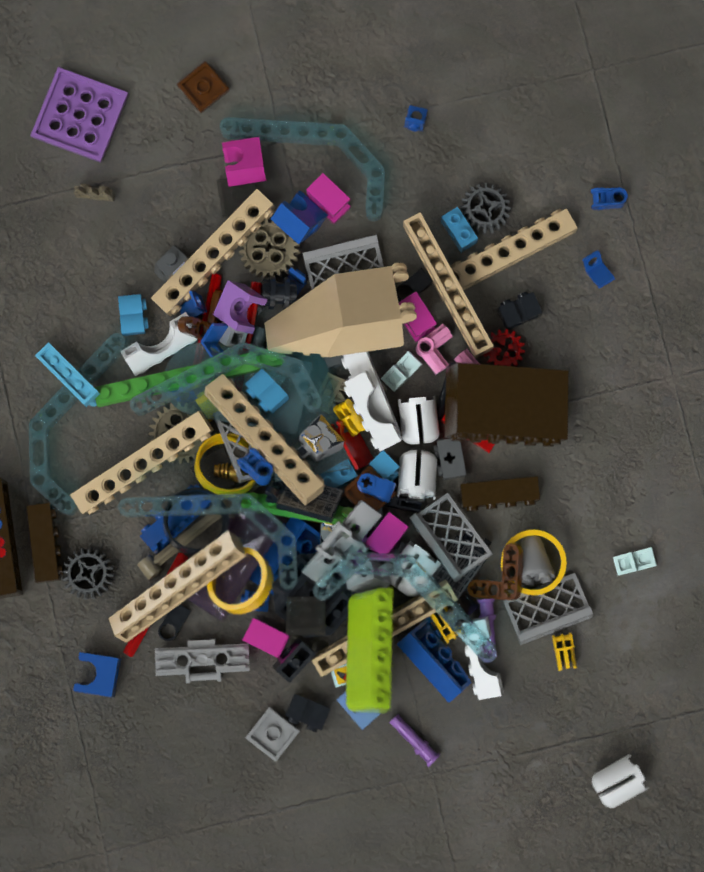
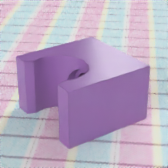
(234, 306)

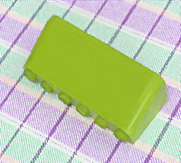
(369, 651)

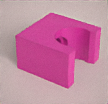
(250, 159)
(328, 198)
(424, 322)
(386, 535)
(266, 638)

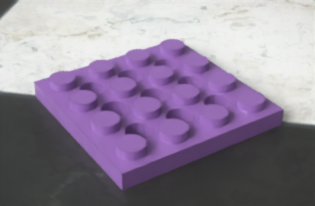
(81, 86)

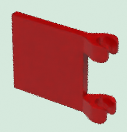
(354, 446)

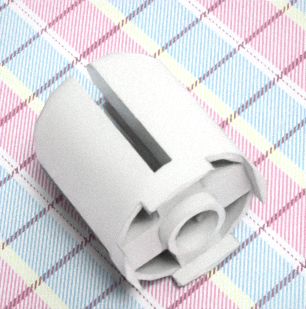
(409, 421)
(407, 477)
(424, 559)
(613, 774)

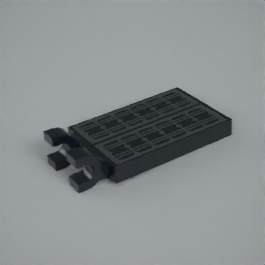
(322, 507)
(460, 586)

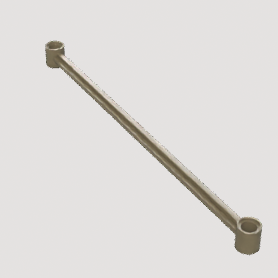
(151, 565)

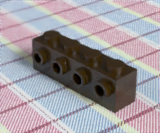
(500, 492)
(44, 543)

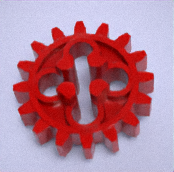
(514, 347)

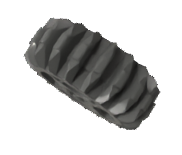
(492, 205)
(95, 569)

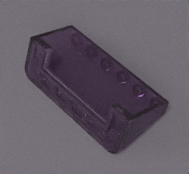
(234, 579)

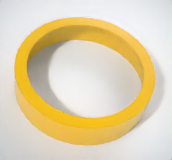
(208, 443)
(516, 537)
(260, 595)

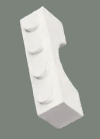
(143, 357)
(383, 433)
(487, 683)

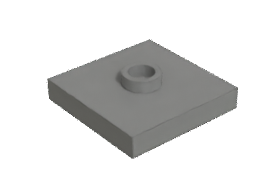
(272, 734)

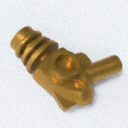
(227, 471)

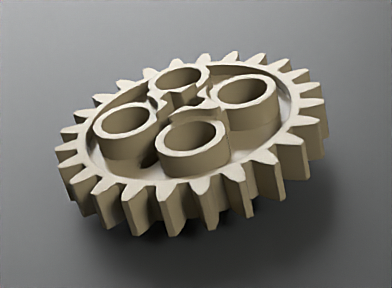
(266, 265)
(159, 429)

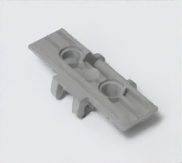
(347, 542)
(202, 654)

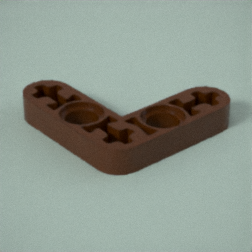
(194, 330)
(504, 585)

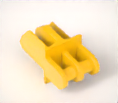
(349, 417)
(453, 634)
(562, 638)

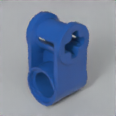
(607, 198)
(253, 464)
(380, 488)

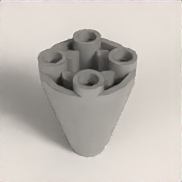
(536, 563)

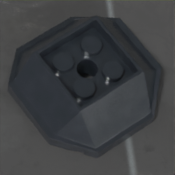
(336, 604)

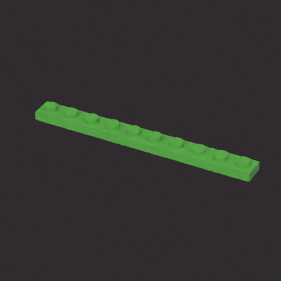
(127, 389)

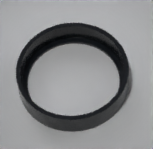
(188, 492)

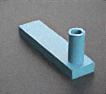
(68, 375)

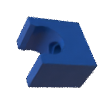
(299, 218)
(106, 677)

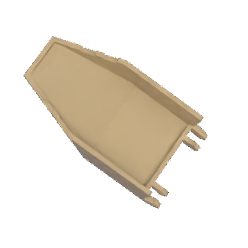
(344, 315)

